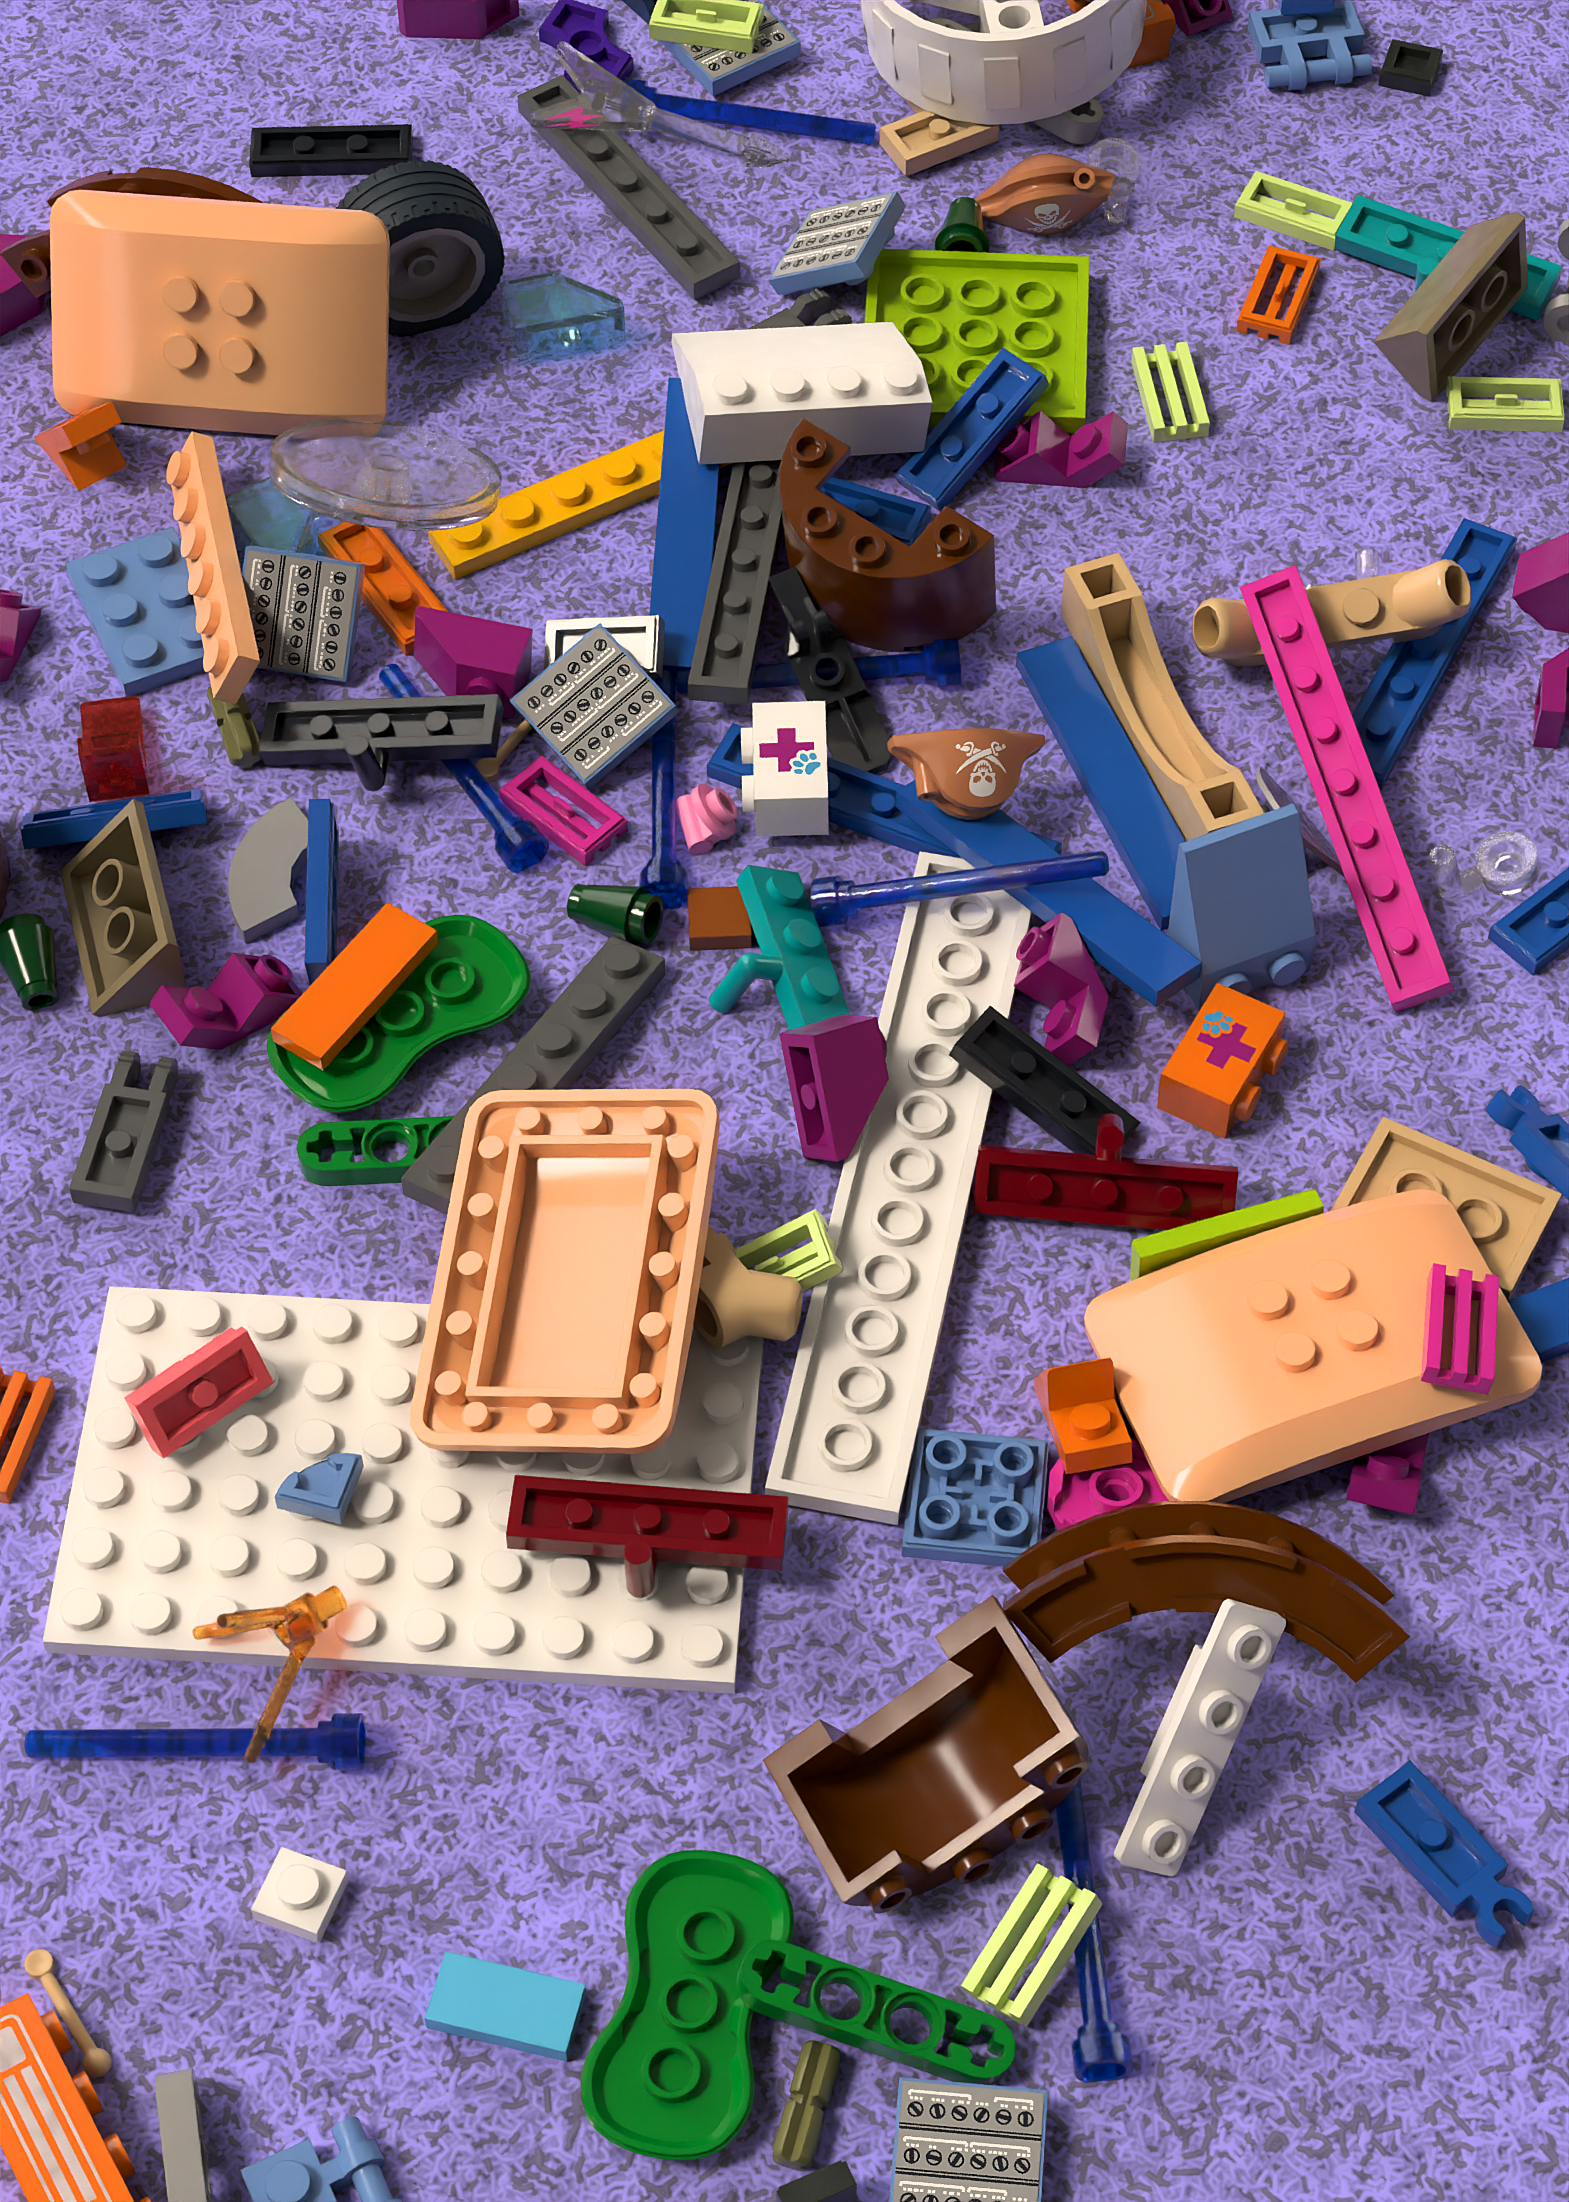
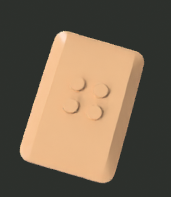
(218, 311)
(568, 1272)
(1298, 1347)

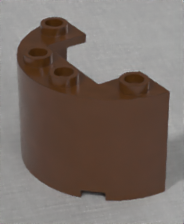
(866, 578)
(937, 1772)

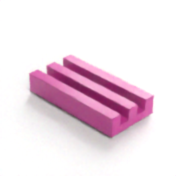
(595, 839)
(1464, 1290)

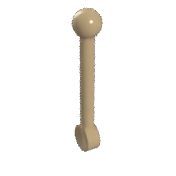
(490, 766)
(40, 1967)

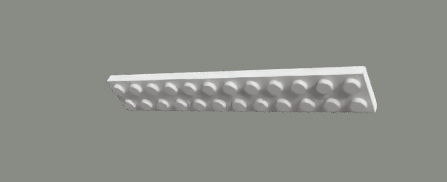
(899, 1214)

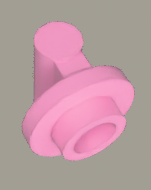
(706, 817)

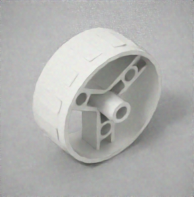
(1012, 66)

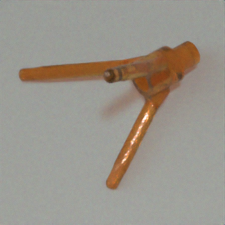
(295, 1628)

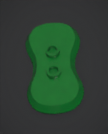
(456, 991)
(676, 2056)

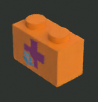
(1222, 1060)

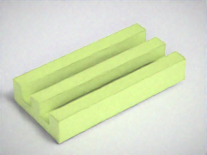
(708, 23)
(1291, 217)
(1163, 360)
(1505, 411)
(807, 1264)
(1009, 1932)

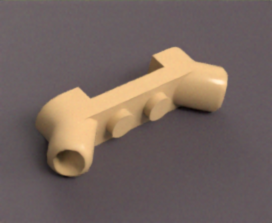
(1348, 612)
(742, 1300)

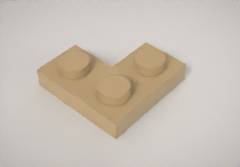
(932, 139)

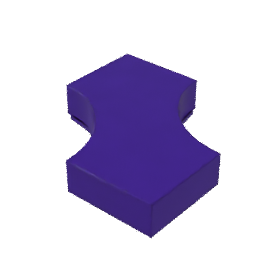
(584, 30)

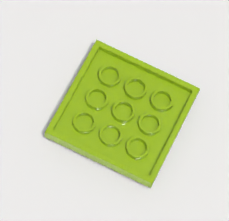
(970, 305)

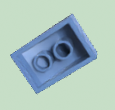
(1244, 904)

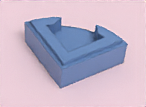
(322, 1488)

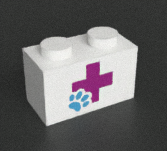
(789, 768)

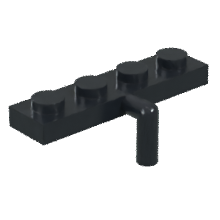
(381, 731)

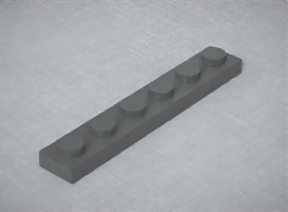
(637, 197)
(738, 586)
(550, 1053)

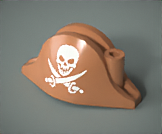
(1045, 194)
(966, 769)

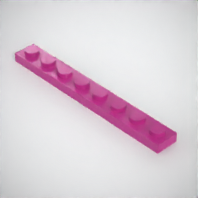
(1346, 790)

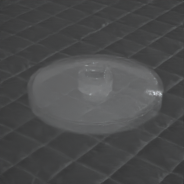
(385, 474)

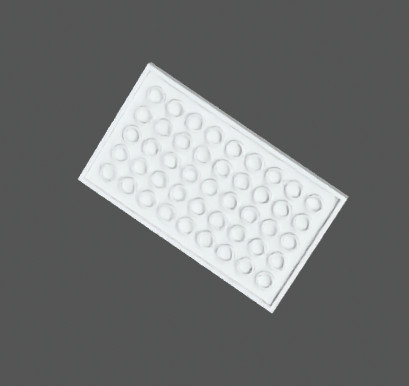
(424, 1538)

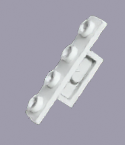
(1198, 1736)

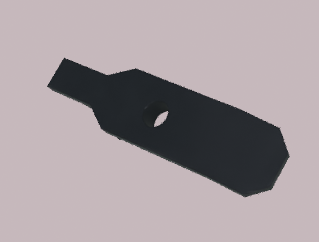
(812, 641)

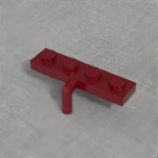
(1101, 1185)
(647, 1525)

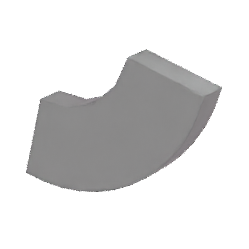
(266, 870)

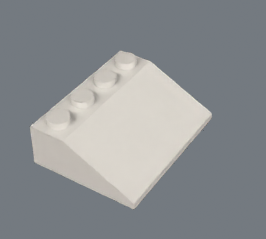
(758, 384)

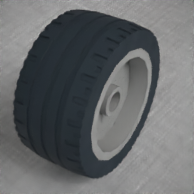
(441, 243)

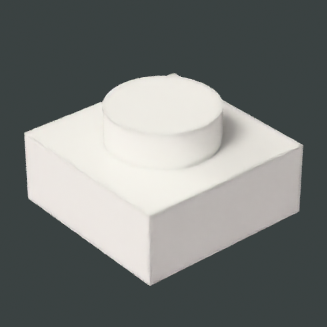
(300, 1895)

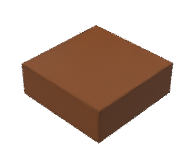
(717, 919)

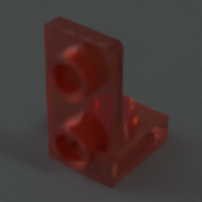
(113, 749)

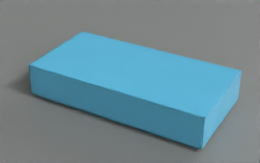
(505, 2006)

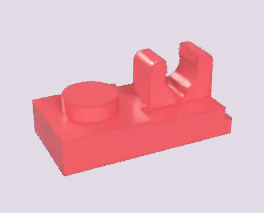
(199, 1391)

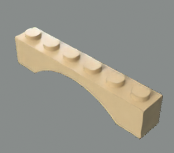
(1119, 645)

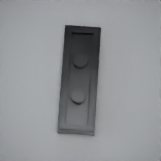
(328, 149)
(1037, 1082)

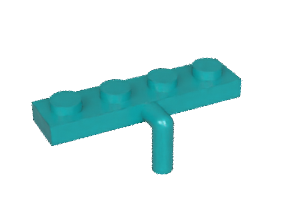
(1419, 244)
(790, 949)

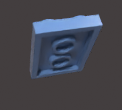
(141, 610)

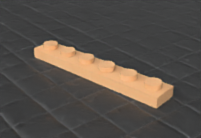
(213, 568)

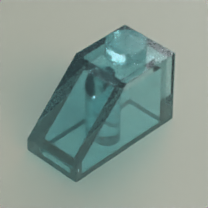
(559, 318)
(271, 520)

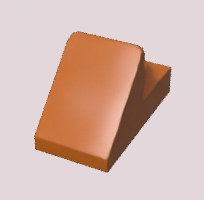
(85, 446)
(1084, 1415)

